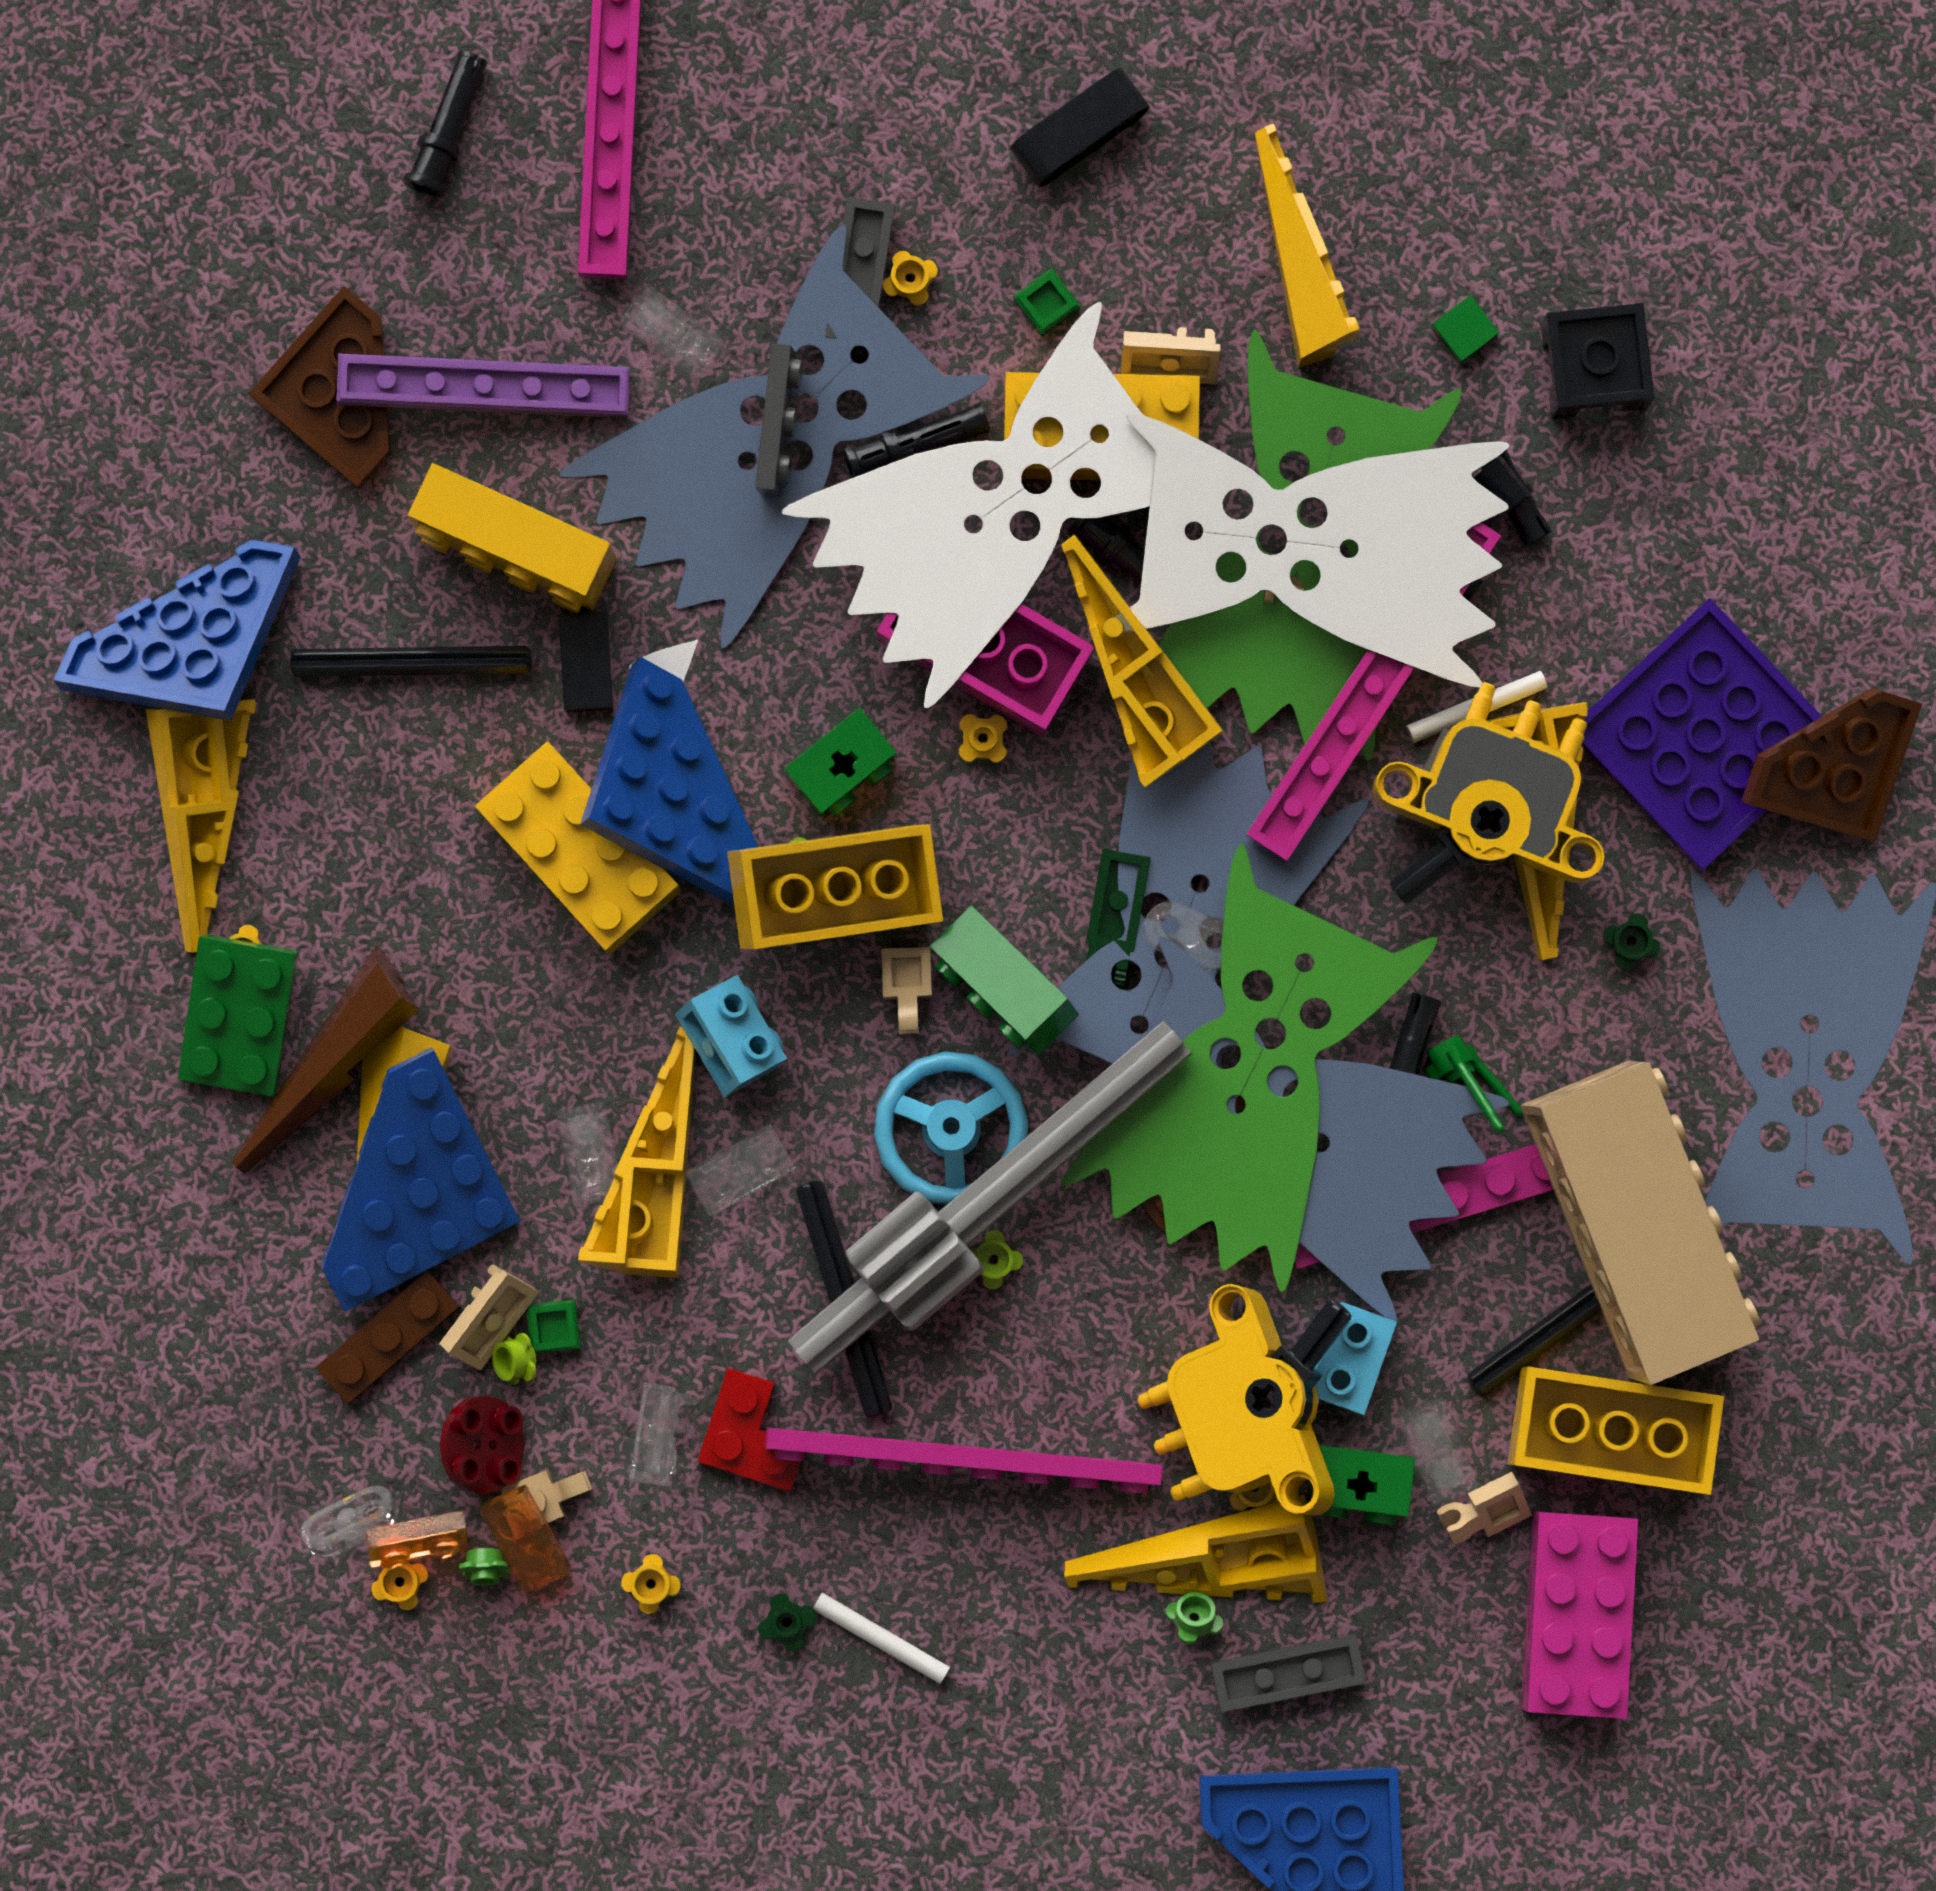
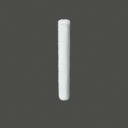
(1503, 696)
(881, 1638)

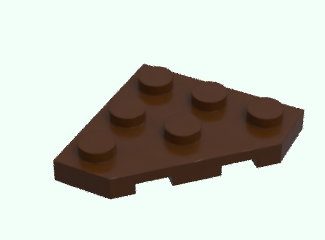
(303, 390)
(1838, 766)

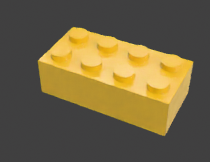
(1159, 397)
(511, 537)
(594, 878)
(835, 886)
(1615, 1430)

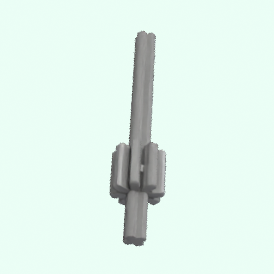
(922, 1256)

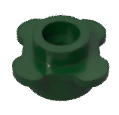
(1638, 929)
(773, 1628)

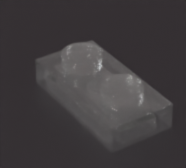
(740, 1170)
(1437, 1451)

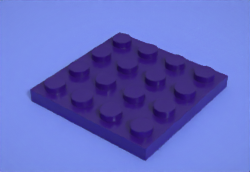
(1689, 730)

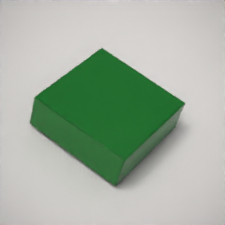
(1046, 302)
(1465, 329)
(554, 1326)

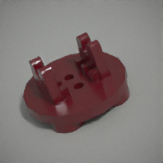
(483, 1467)

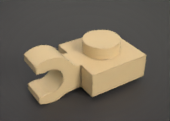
(907, 978)
(550, 1494)
(1491, 1509)

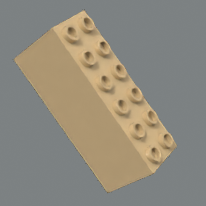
(1641, 1221)

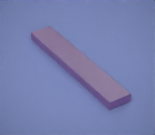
(482, 385)

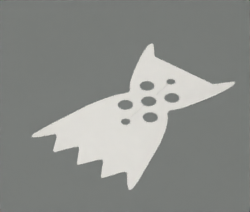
(1399, 509)
(911, 514)

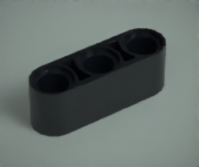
(1079, 127)

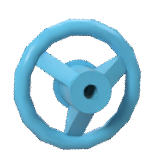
(947, 1127)

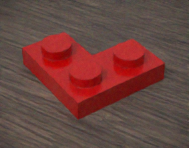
(735, 1433)

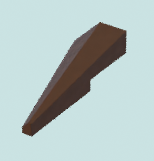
(360, 1021)

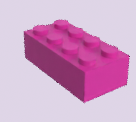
(1022, 668)
(1579, 1615)

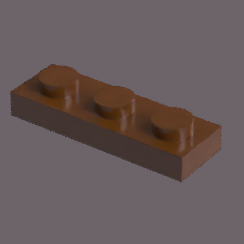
(388, 1337)

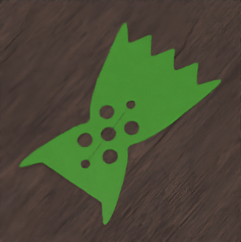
(1266, 646)
(1255, 1165)

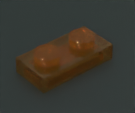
(418, 1538)
(525, 1538)

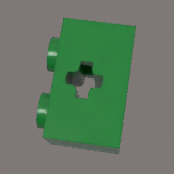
(813, 769)
(1390, 1477)

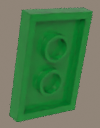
(237, 1015)

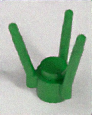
(1457, 1062)

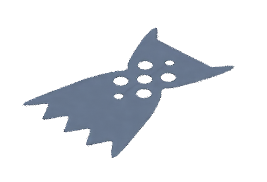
(684, 460)
(1188, 828)
(1856, 979)
(1383, 1149)

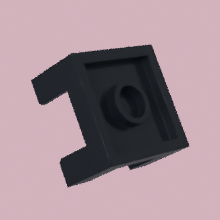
(1598, 359)

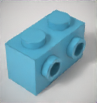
(731, 1035)
(1354, 1361)

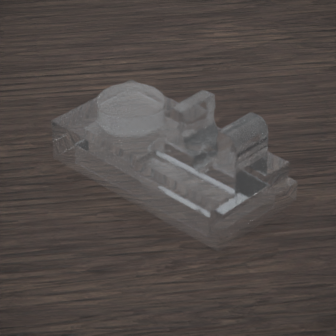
(672, 332)
(588, 1151)
(654, 1445)

